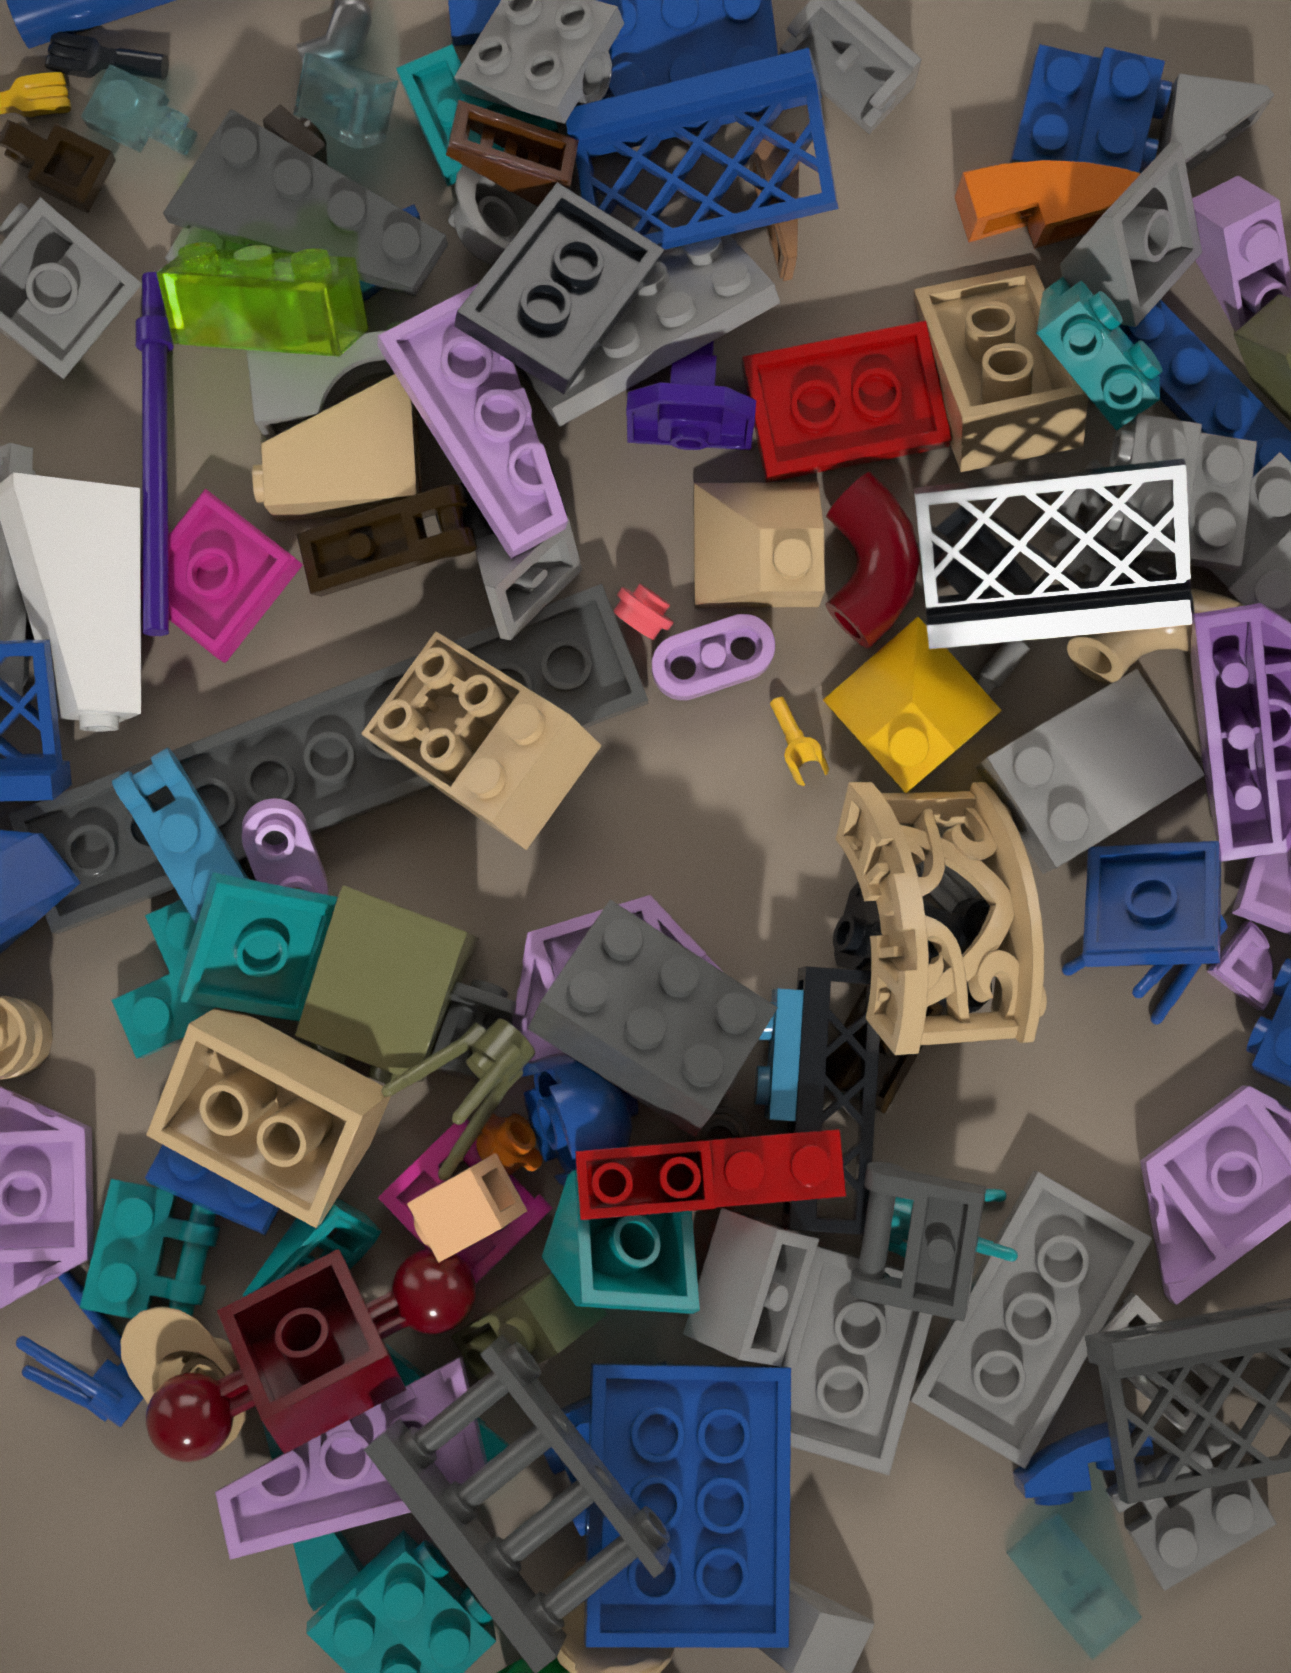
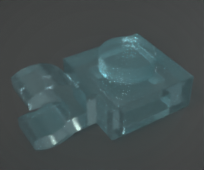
(134, 111)

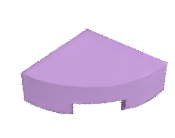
(1247, 966)

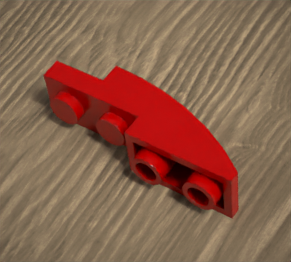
(709, 1174)

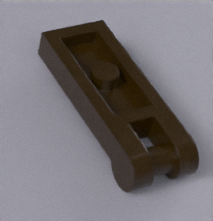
(385, 540)

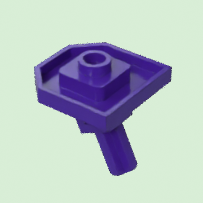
(691, 409)

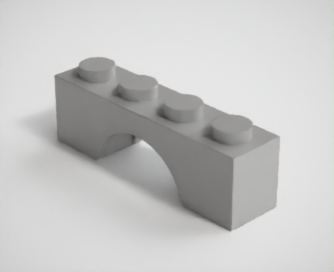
(299, 386)

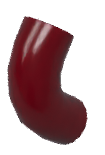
(884, 564)

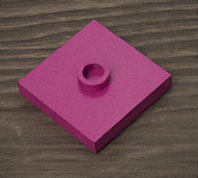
(222, 575)

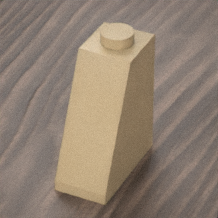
(343, 458)

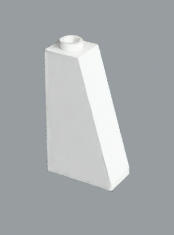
(81, 589)

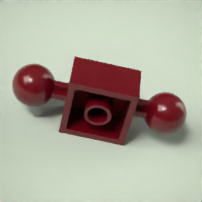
(309, 1353)

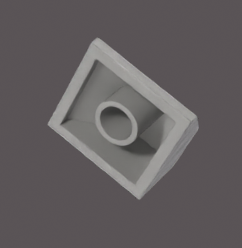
(1140, 240)

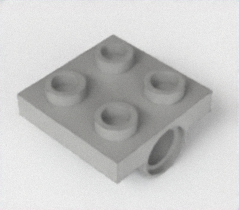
(543, 56)

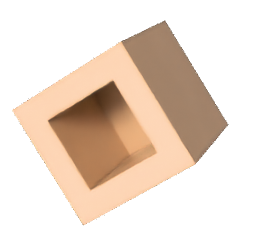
(466, 1208)

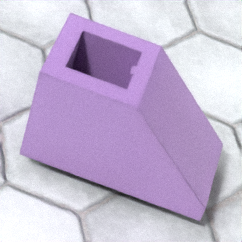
(1242, 248)

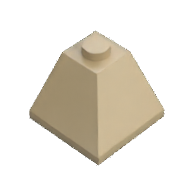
(758, 545)

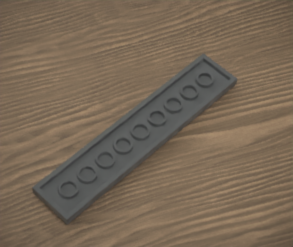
(320, 758)

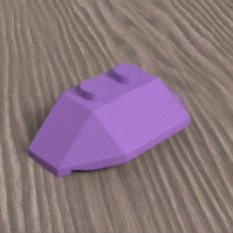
(1245, 726)

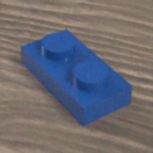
(210, 1191)

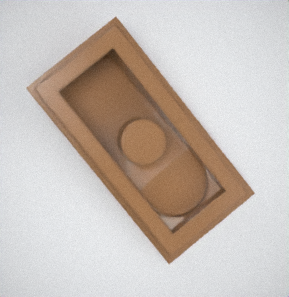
(783, 235)

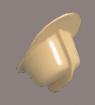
(171, 1343)

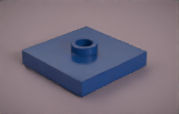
(1153, 904)

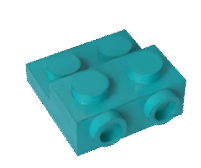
(1095, 351)
(404, 1616)

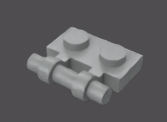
(1194, 1525)

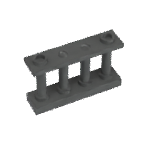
(493, 1565)

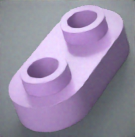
(711, 654)
(291, 862)

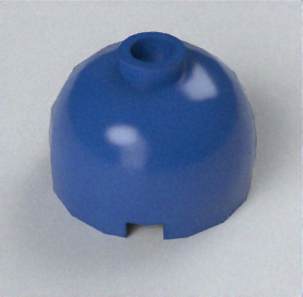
(575, 1110)

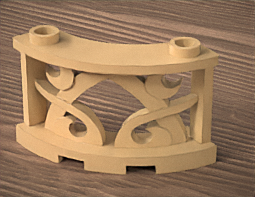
(884, 843)

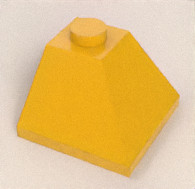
(911, 706)

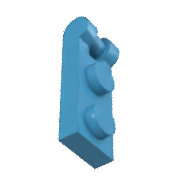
(179, 833)

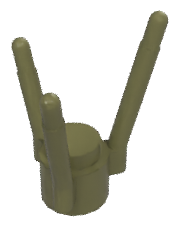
(495, 1060)

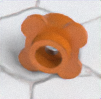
(511, 1141)

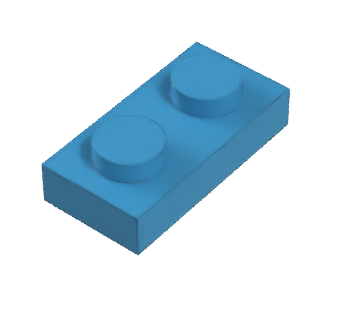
(778, 1081)

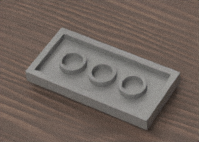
(683, 306)
(1029, 1319)

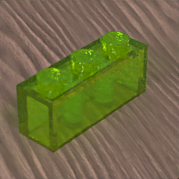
(263, 299)

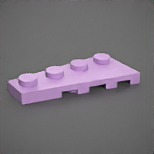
(334, 1482)

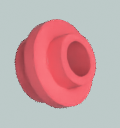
(643, 611)

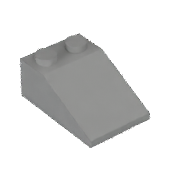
(1090, 771)

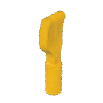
(36, 95)

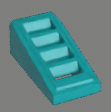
(353, 1239)

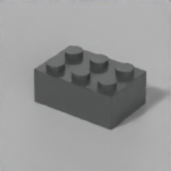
(652, 1018)

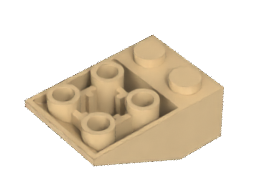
(482, 739)

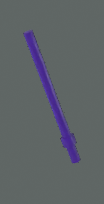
(155, 341)

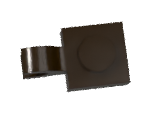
(61, 164)

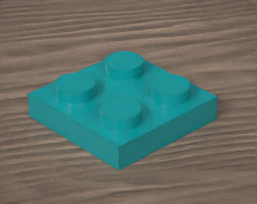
(255, 947)

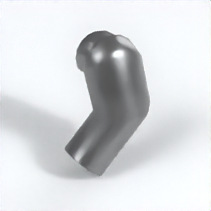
(345, 32)

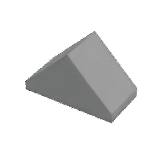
(1209, 114)
(527, 582)
(821, 1634)

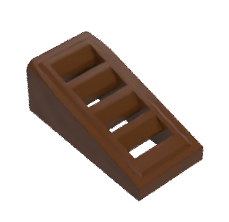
(541, 153)

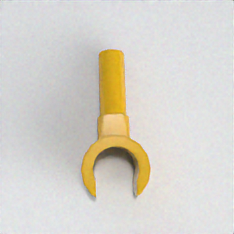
(799, 748)

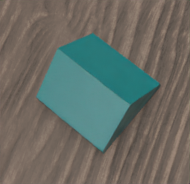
(624, 1259)

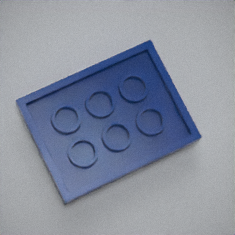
(715, 1468)

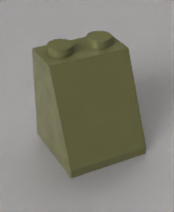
(382, 984)

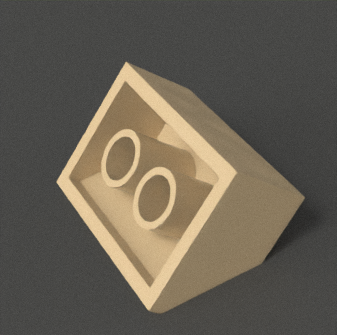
(267, 1112)

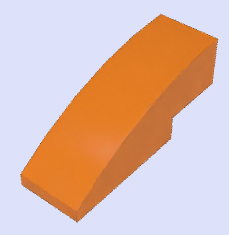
(1045, 195)

